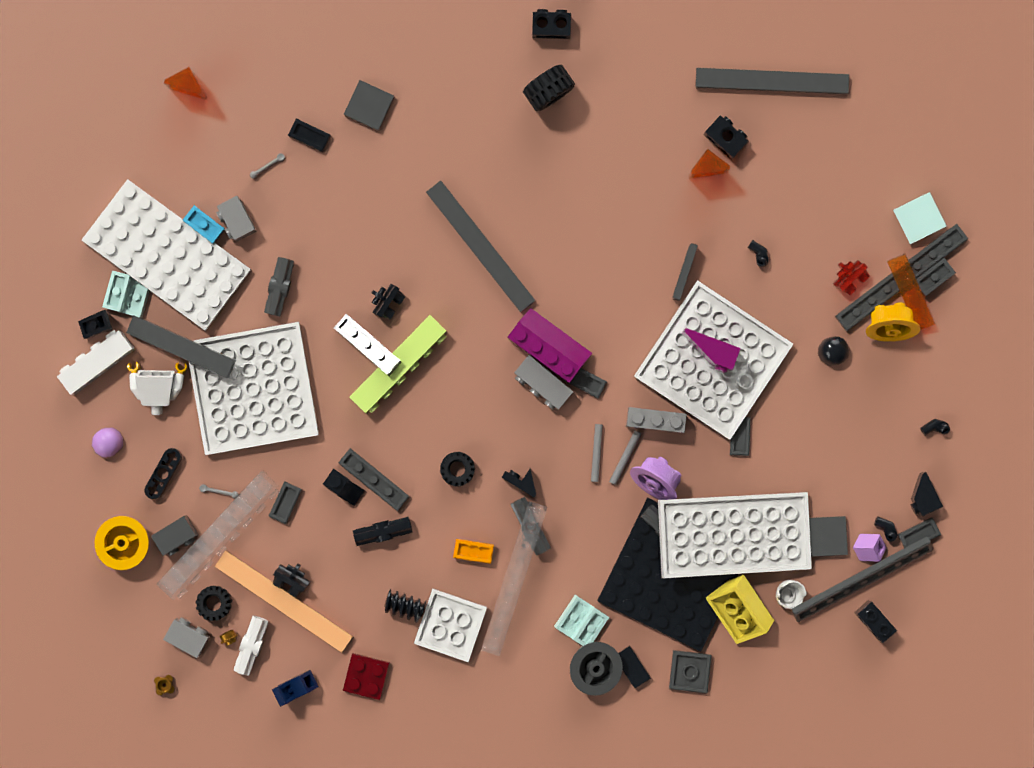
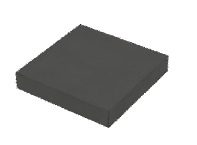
(369, 105)
(828, 536)
(690, 671)

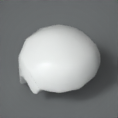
(790, 594)

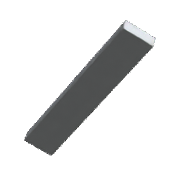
(181, 346)

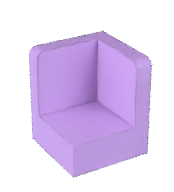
(869, 547)

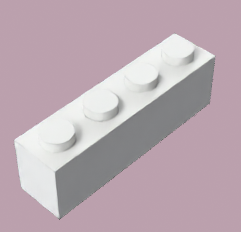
(96, 362)

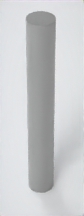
(596, 453)
(625, 457)

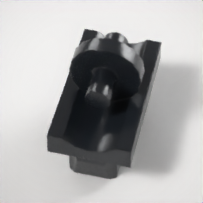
(382, 308)
(291, 576)

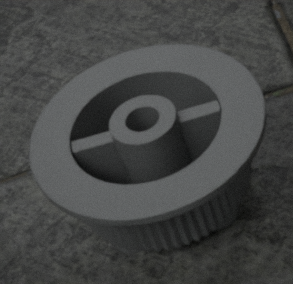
(596, 668)

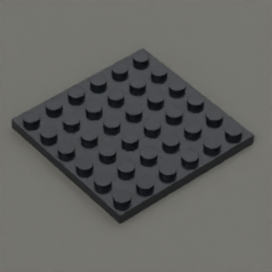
(665, 604)

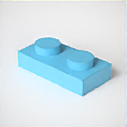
(203, 224)

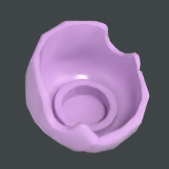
(107, 442)

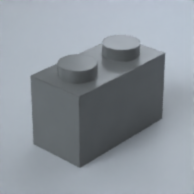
(174, 536)

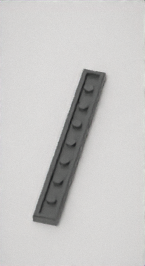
(772, 80)
(480, 246)
(888, 288)
(862, 579)

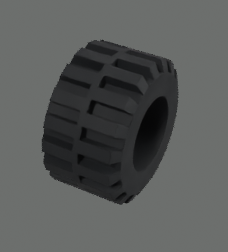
(548, 87)

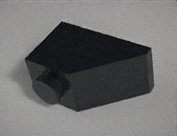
(924, 496)

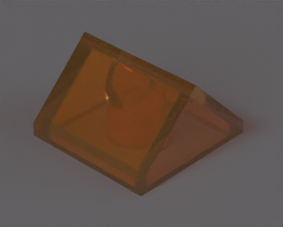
(186, 83)
(709, 165)

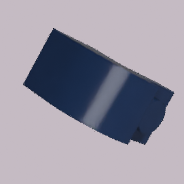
(295, 688)

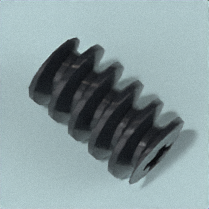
(404, 606)

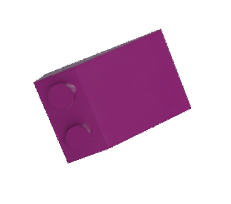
(716, 352)

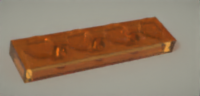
(911, 290)

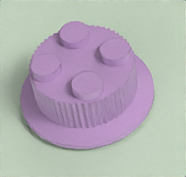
(657, 478)

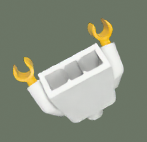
(155, 387)

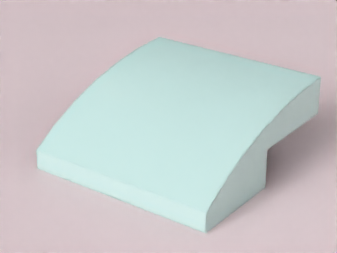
(919, 218)
(125, 295)
(581, 621)

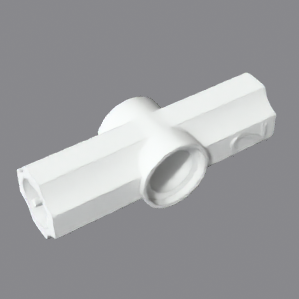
(251, 645)

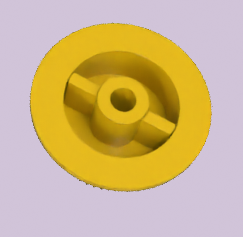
(892, 323)
(121, 543)

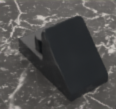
(95, 324)
(526, 484)
(343, 487)

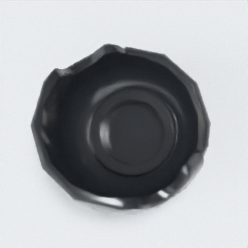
(833, 351)

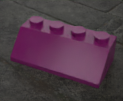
(549, 345)

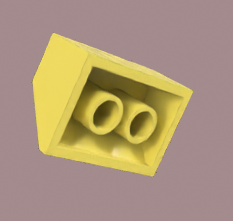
(740, 609)

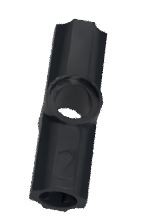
(382, 531)

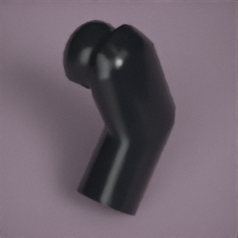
(761, 253)
(935, 425)
(888, 527)

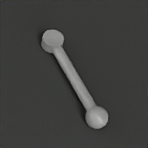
(280, 157)
(203, 488)

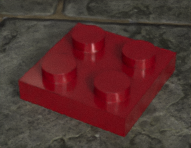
(366, 676)

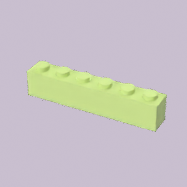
(415, 347)

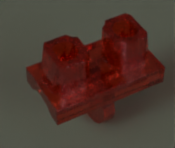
(848, 274)

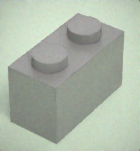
(236, 219)
(187, 637)

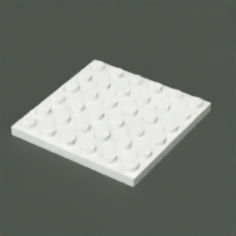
(690, 381)
(265, 395)

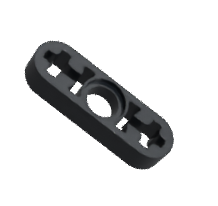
(165, 458)

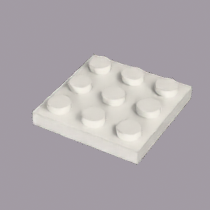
(450, 625)

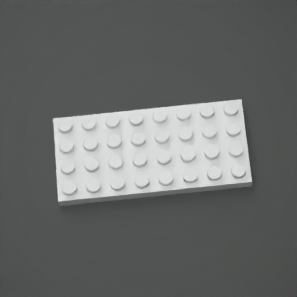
(166, 255)
(734, 534)

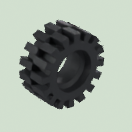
(445, 469)
(213, 591)

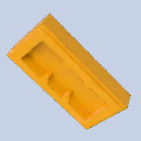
(473, 551)

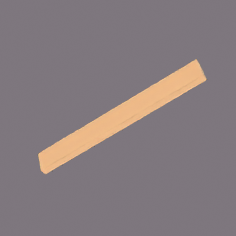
(283, 601)

